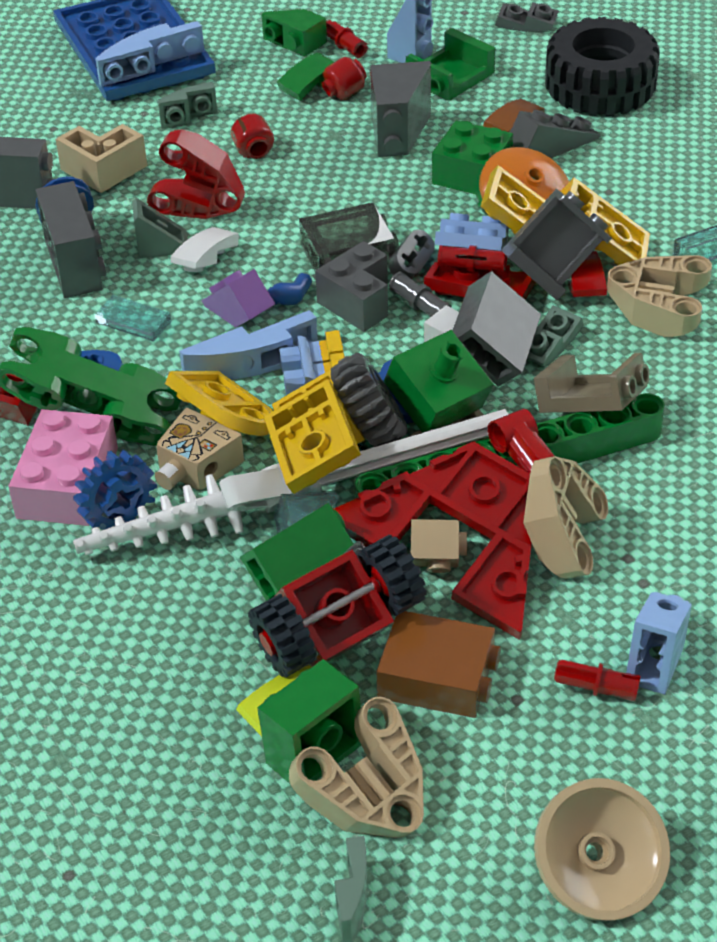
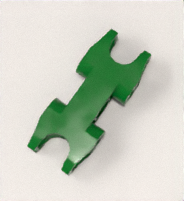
(62, 375)

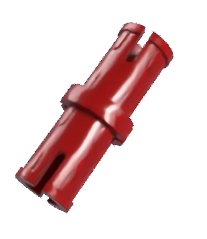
(450, 257)

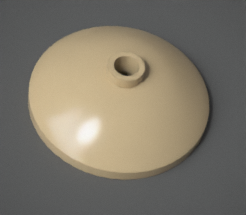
(629, 846)

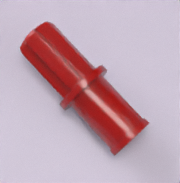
(346, 39)
(598, 679)

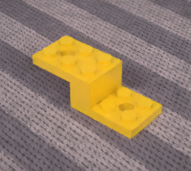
(515, 203)
(312, 433)

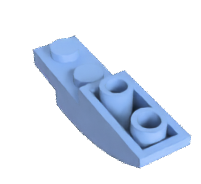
(148, 48)
(251, 354)

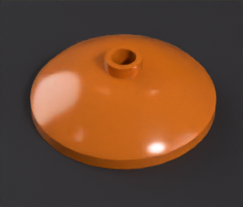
(523, 165)

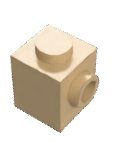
(437, 544)

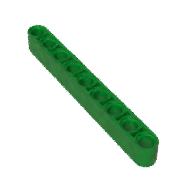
(572, 437)

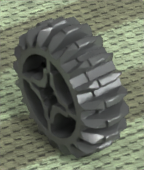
(368, 400)

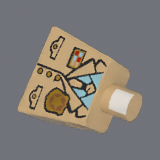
(196, 448)

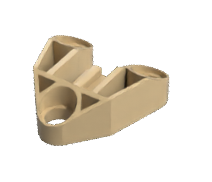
(654, 289)
(556, 500)
(365, 793)

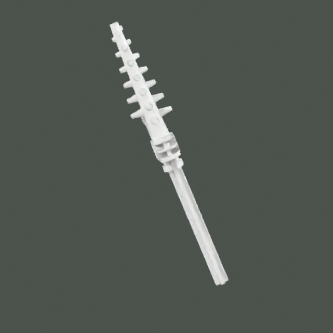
(265, 487)

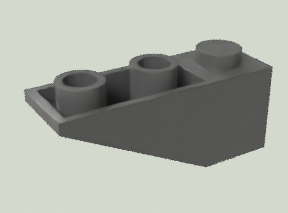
(551, 133)

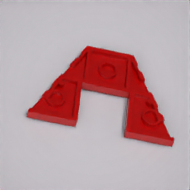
(479, 492)

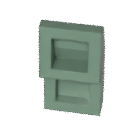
(352, 892)

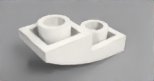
(203, 248)

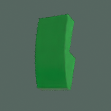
(304, 76)

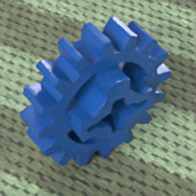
(114, 489)

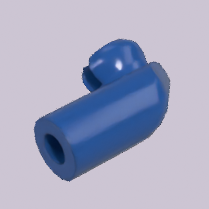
(290, 292)

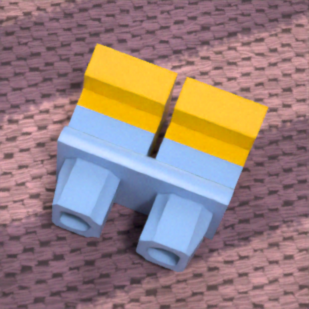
(309, 359)

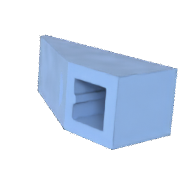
(411, 31)

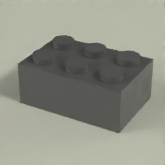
(71, 239)

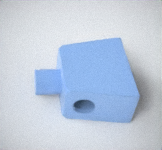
(663, 624)

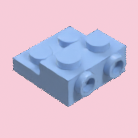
(461, 232)

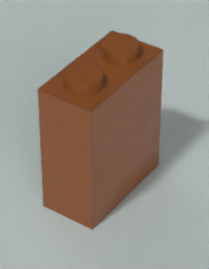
(438, 664)

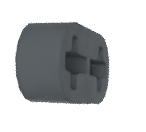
(407, 252)

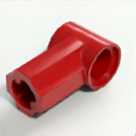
(519, 437)

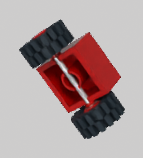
(337, 606)

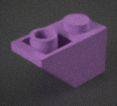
(238, 298)

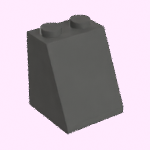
(399, 105)

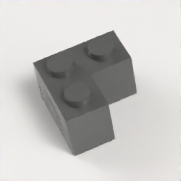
(355, 286)

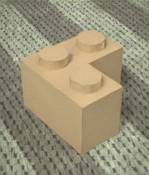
(102, 159)

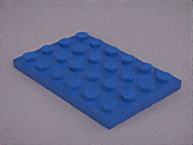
(102, 23)

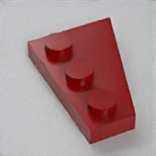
(455, 280)

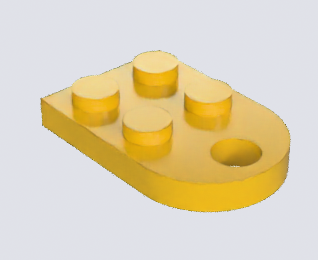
(221, 400)

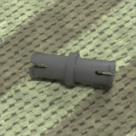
(418, 296)

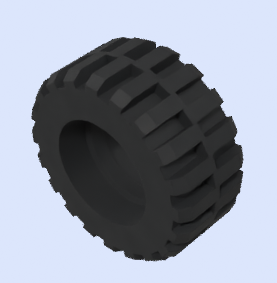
(602, 66)

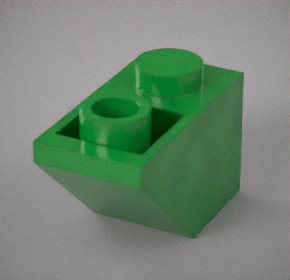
(295, 30)

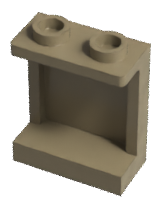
(563, 390)

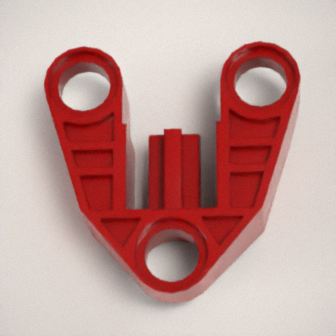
(206, 179)

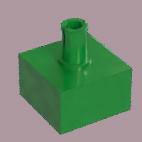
(438, 382)

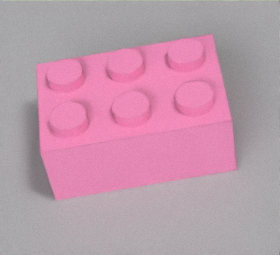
(54, 461)

